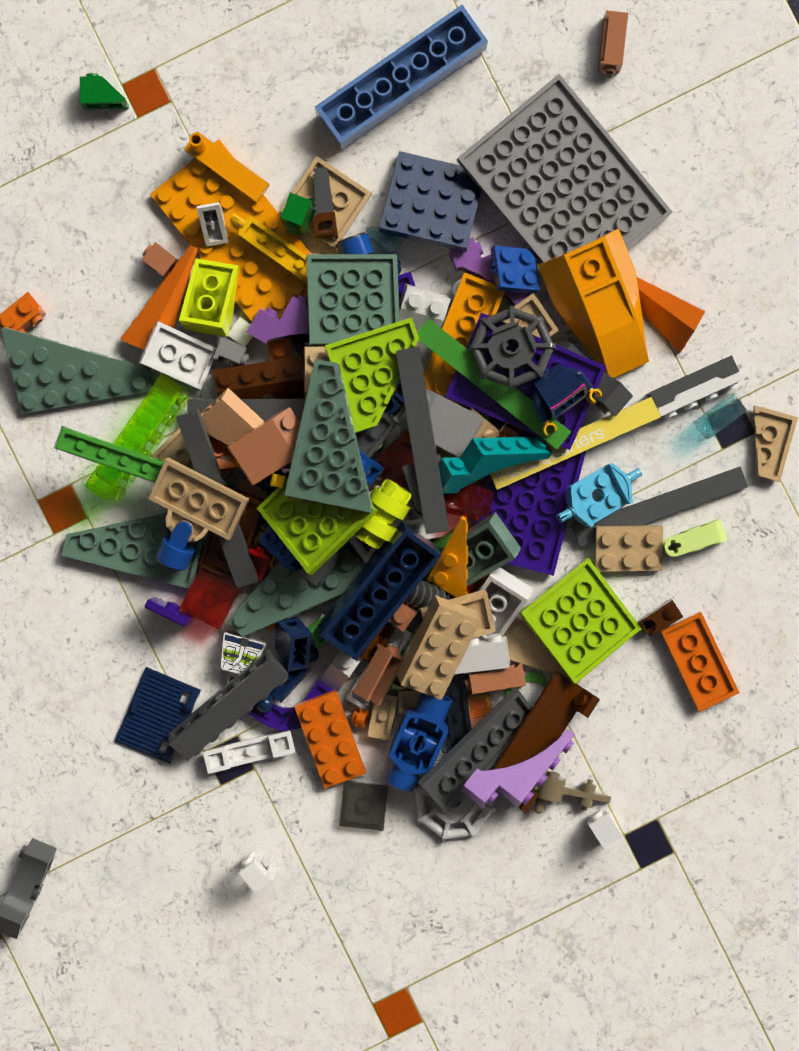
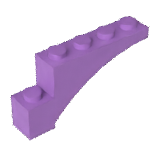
(475, 265)
(293, 321)
(517, 780)

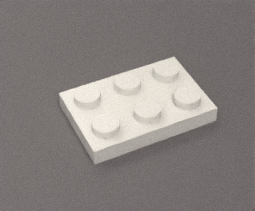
(178, 355)

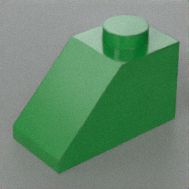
(99, 93)

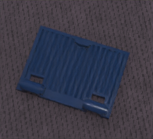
(156, 713)

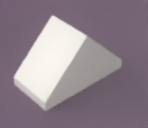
(212, 224)

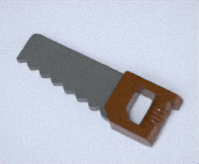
(324, 205)

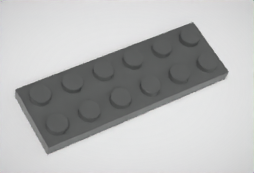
(477, 749)

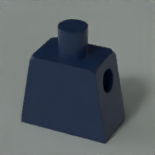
(293, 643)

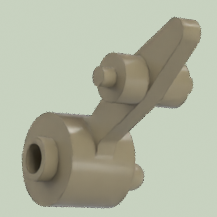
(554, 788)

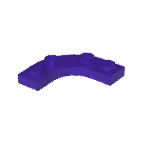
(286, 717)

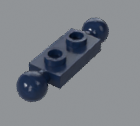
(291, 683)

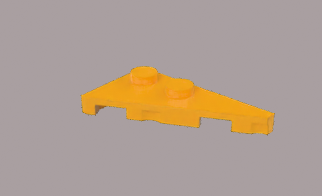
(451, 569)

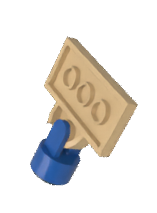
(194, 509)

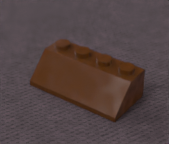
(279, 377)

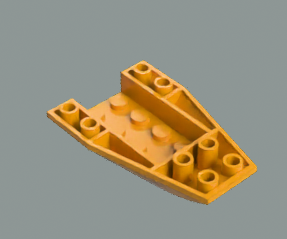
(600, 301)

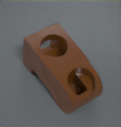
(660, 618)

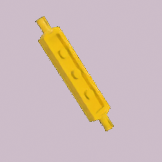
(272, 245)

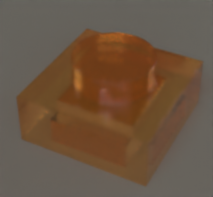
(479, 705)

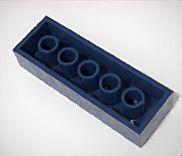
(379, 591)

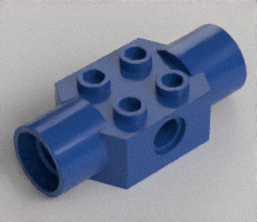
(418, 741)

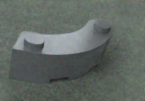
(614, 393)
(26, 886)

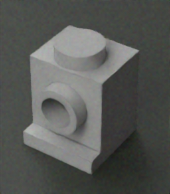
(231, 353)

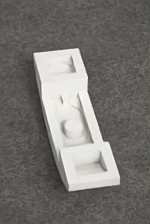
(249, 751)

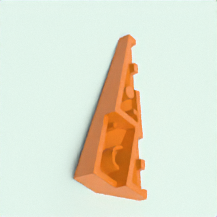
(163, 303)
(669, 314)

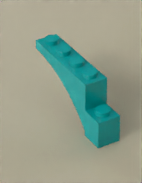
(488, 456)

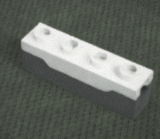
(696, 386)

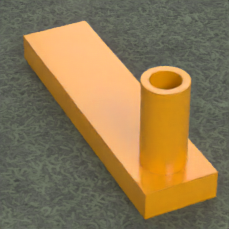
(226, 167)

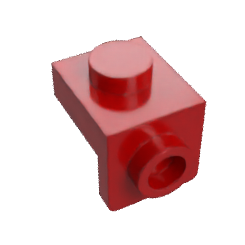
(261, 560)

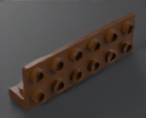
(546, 723)

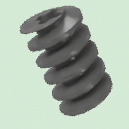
(424, 594)

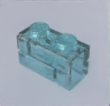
(719, 416)

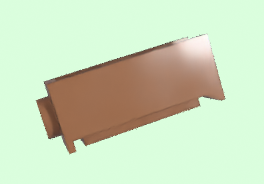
(612, 42)
(379, 674)
(495, 679)

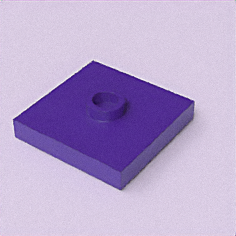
(169, 610)

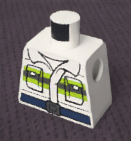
(239, 653)

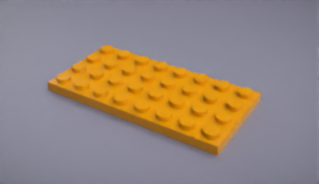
(260, 279)

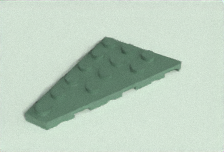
(64, 375)
(326, 452)
(131, 549)
(288, 593)

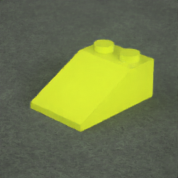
(210, 298)

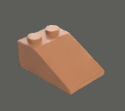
(267, 446)

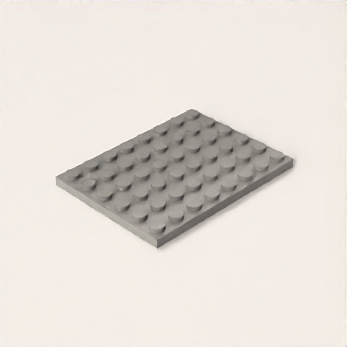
(561, 176)

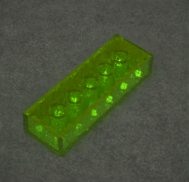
(141, 435)

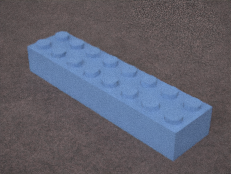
(401, 77)

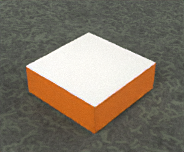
(239, 332)

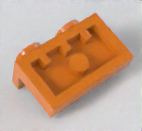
(22, 314)

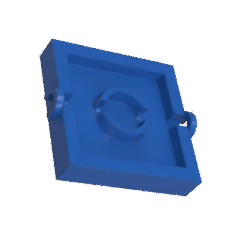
(514, 269)

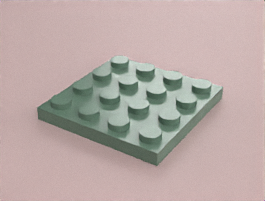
(350, 295)

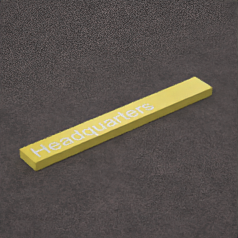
(586, 438)

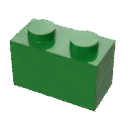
(297, 214)

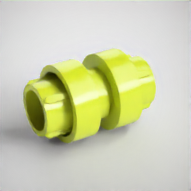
(390, 503)

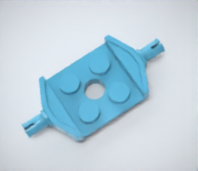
(614, 491)

